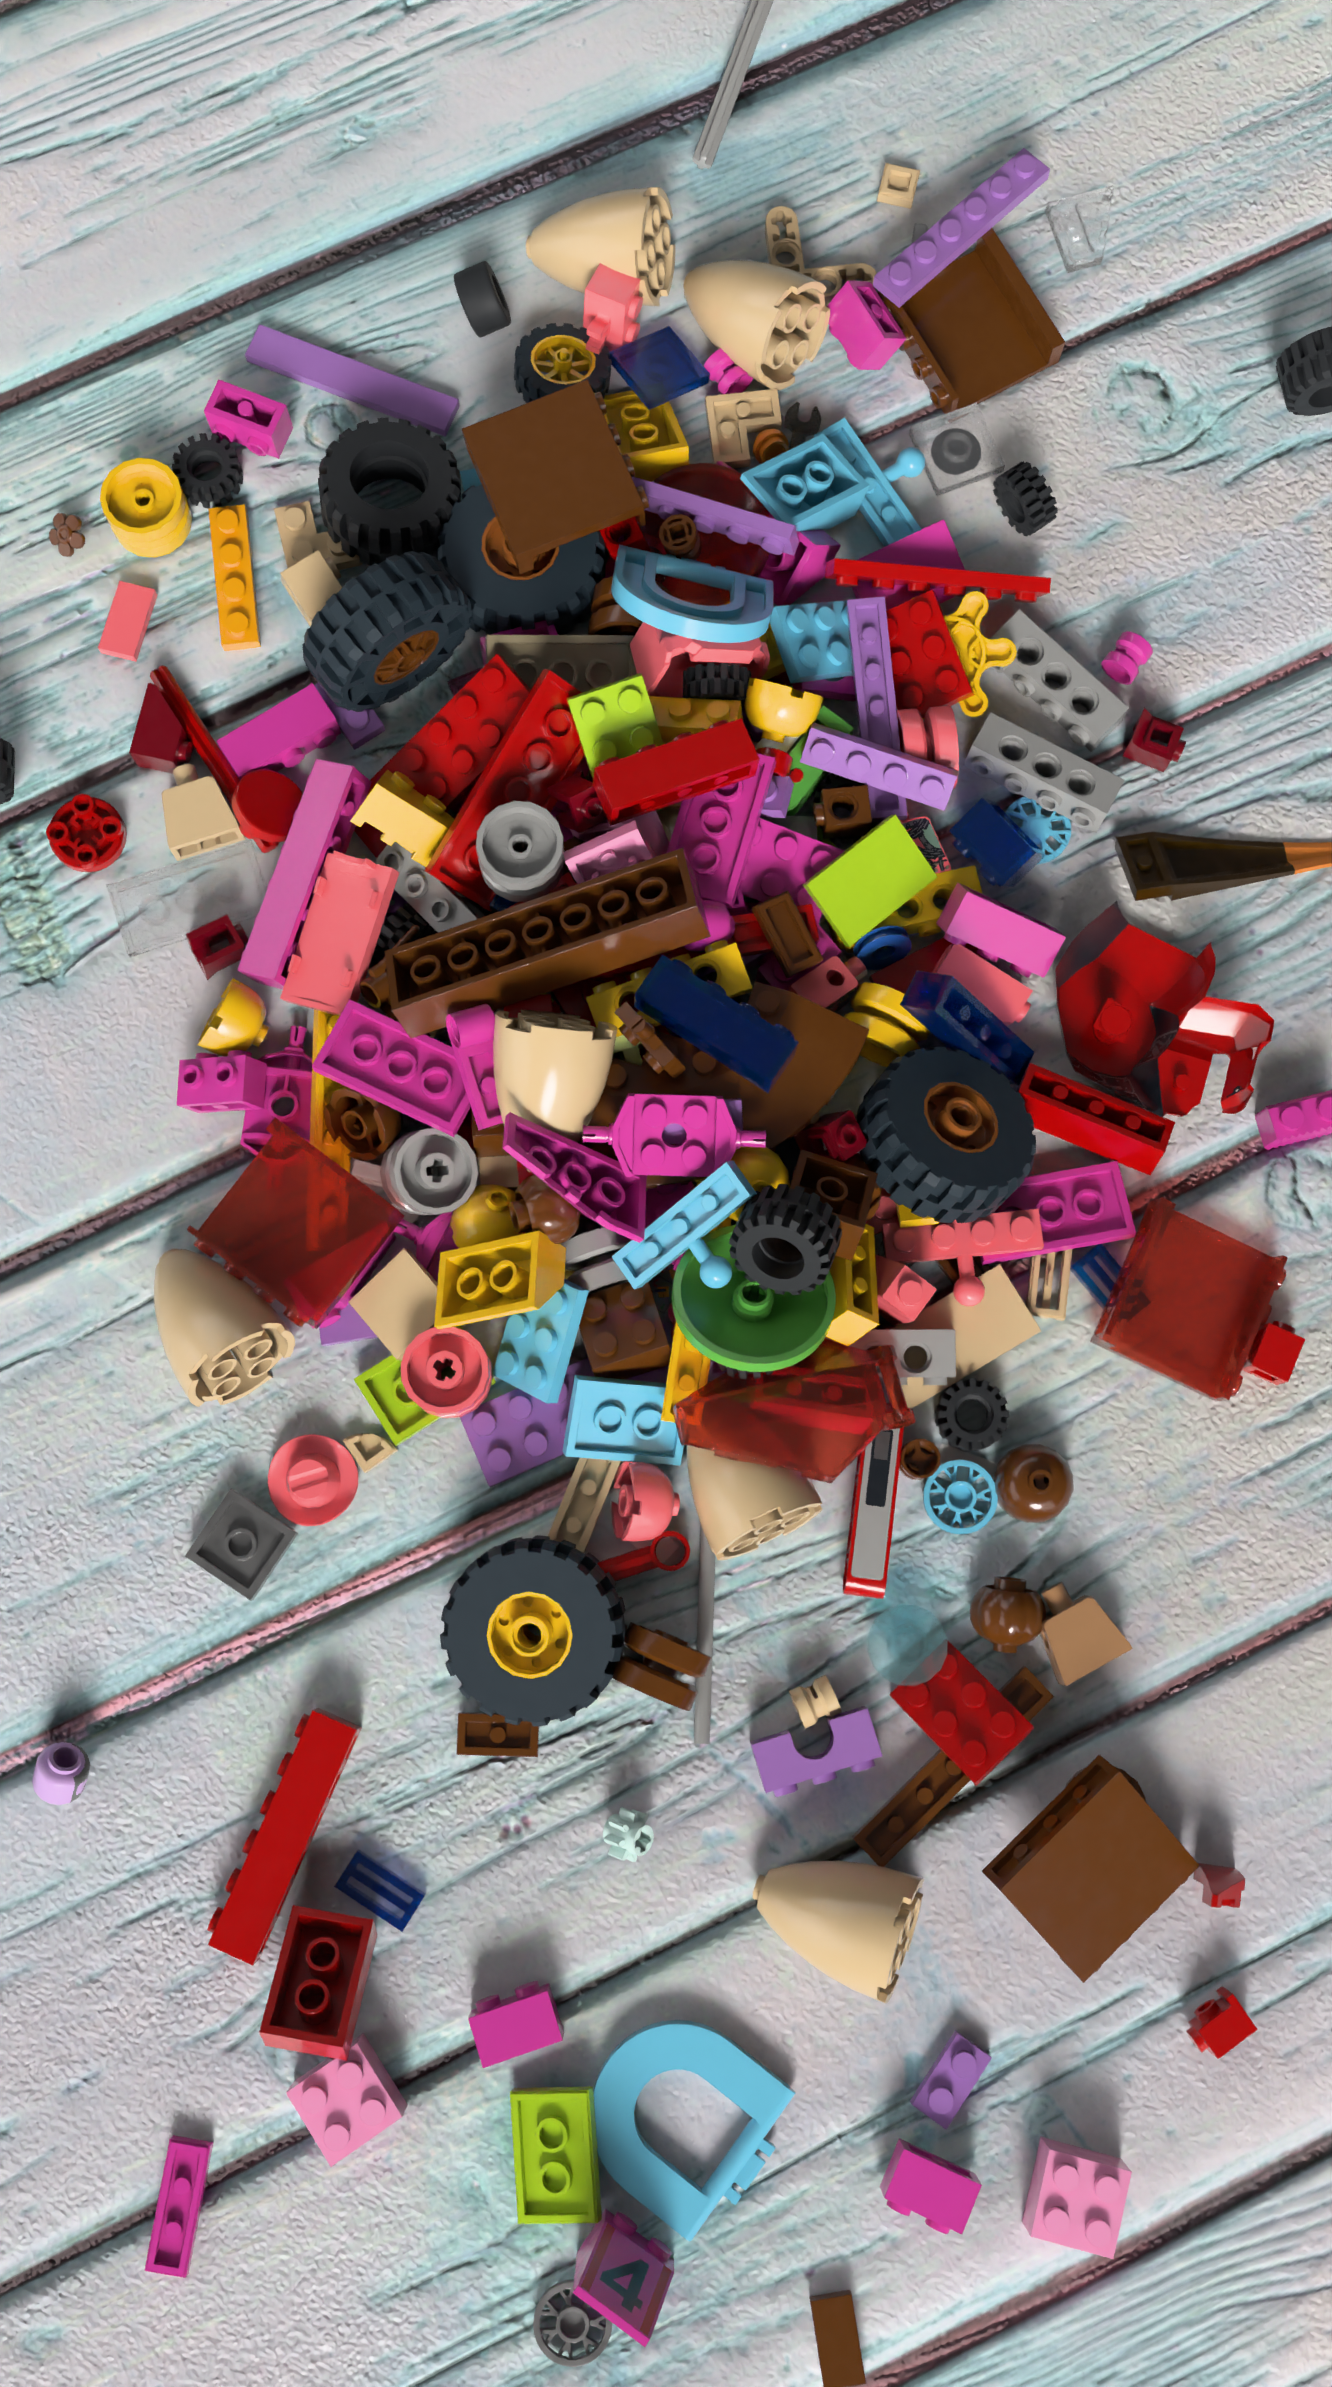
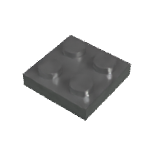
(241, 1544)

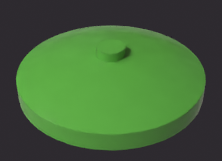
(745, 1323)

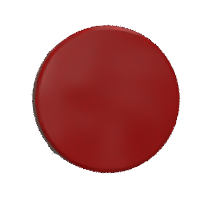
(265, 805)
(87, 834)

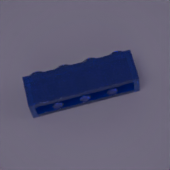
(716, 1022)
(966, 1023)

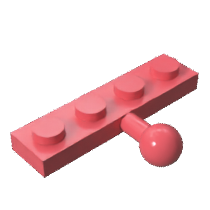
(985, 1236)

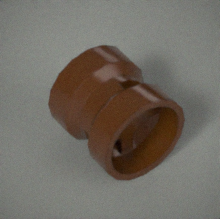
(686, 545)
(925, 1458)

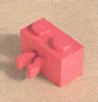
(611, 309)

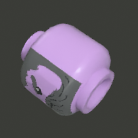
(61, 1773)

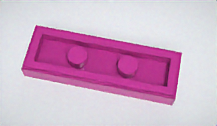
(179, 2206)

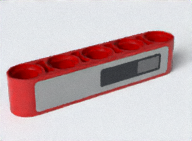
(873, 1515)

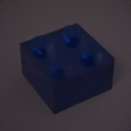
(996, 843)

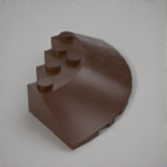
(823, 1059)

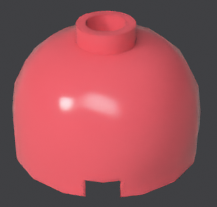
(644, 1502)

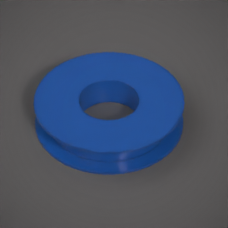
(875, 959)

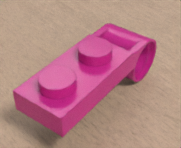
(472, 1042)

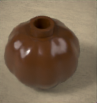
(543, 1210)
(1007, 1613)

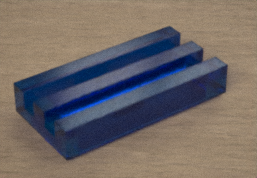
(1112, 1265)
(390, 1877)

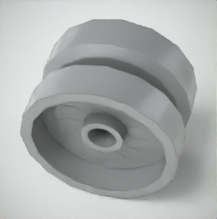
(523, 829)
(451, 1165)
(592, 1256)

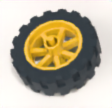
(559, 346)

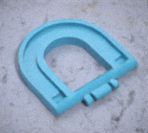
(639, 595)
(642, 2169)

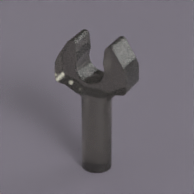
(800, 429)

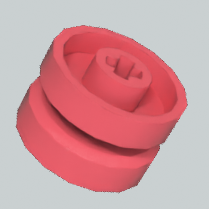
(933, 739)
(432, 1353)

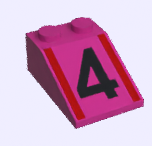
(623, 2275)

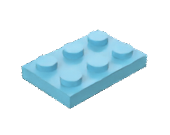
(813, 640)
(540, 1344)
(620, 1422)

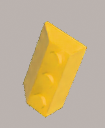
(498, 1278)

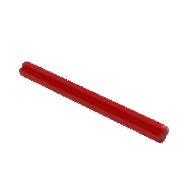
(200, 738)

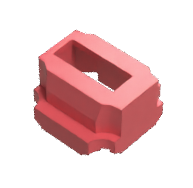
(665, 656)

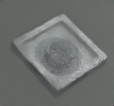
(957, 449)

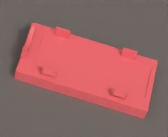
(339, 933)

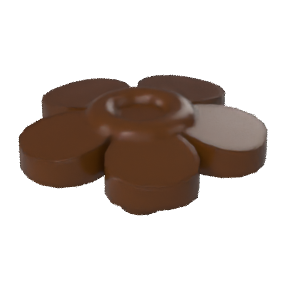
(67, 534)

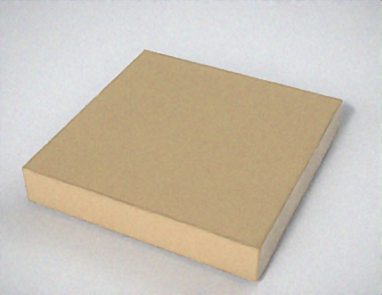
(398, 1302)

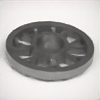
(571, 2326)

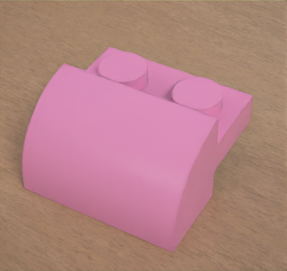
(608, 853)

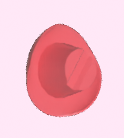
(312, 1480)

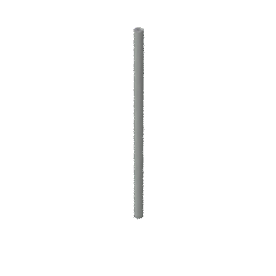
(704, 1639)

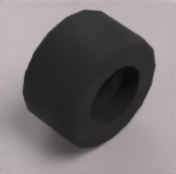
(482, 299)

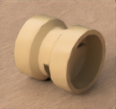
(815, 1701)

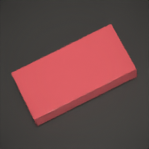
(127, 621)

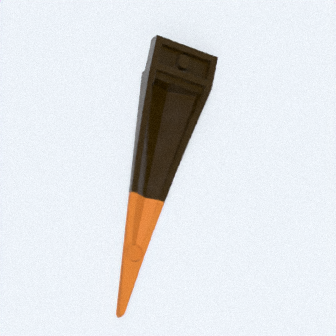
(1191, 866)

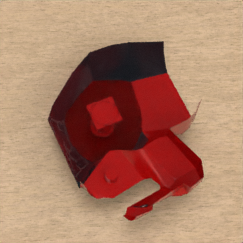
(1142, 1019)

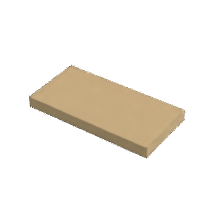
(980, 1331)

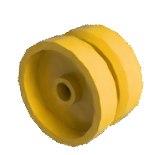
(146, 507)
(890, 1026)

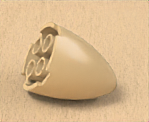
(615, 229)
(759, 316)
(551, 1068)
(206, 1314)
(747, 1502)
(844, 1919)

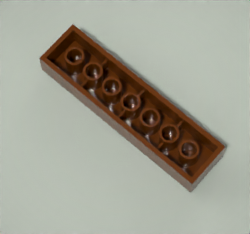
(547, 942)

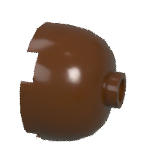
(362, 1123)
(1016, 1488)

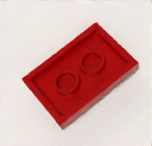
(925, 656)
(964, 1716)

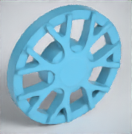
(1039, 827)
(960, 1497)

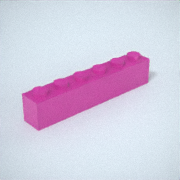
(318, 828)

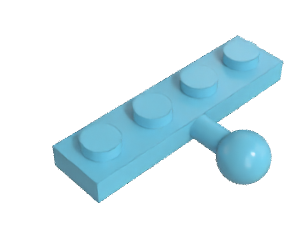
(881, 503)
(684, 1228)

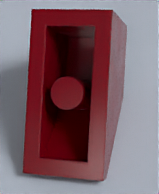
(159, 737)

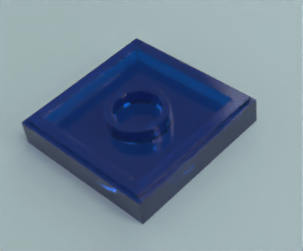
(659, 367)

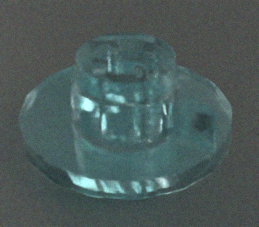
(907, 1645)

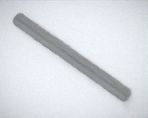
(731, 83)

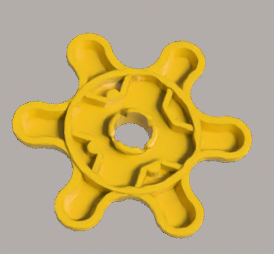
(976, 650)

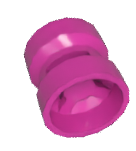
(729, 376)
(1129, 654)

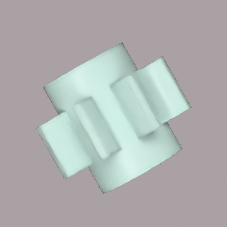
(628, 1834)

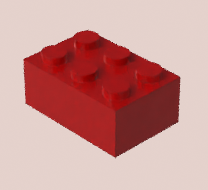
(319, 1983)

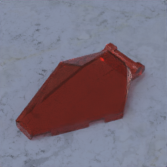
(799, 1416)

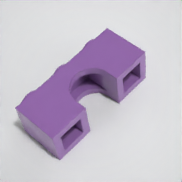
(850, 1745)

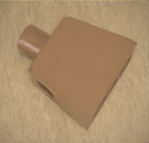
(1078, 1635)

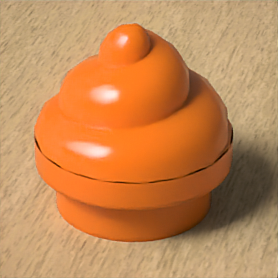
(769, 444)

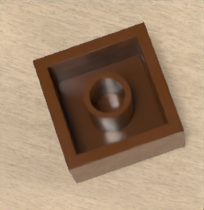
(844, 1188)
(623, 1332)

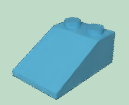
(808, 486)

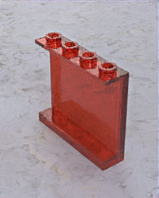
(297, 1227)
(1189, 1302)

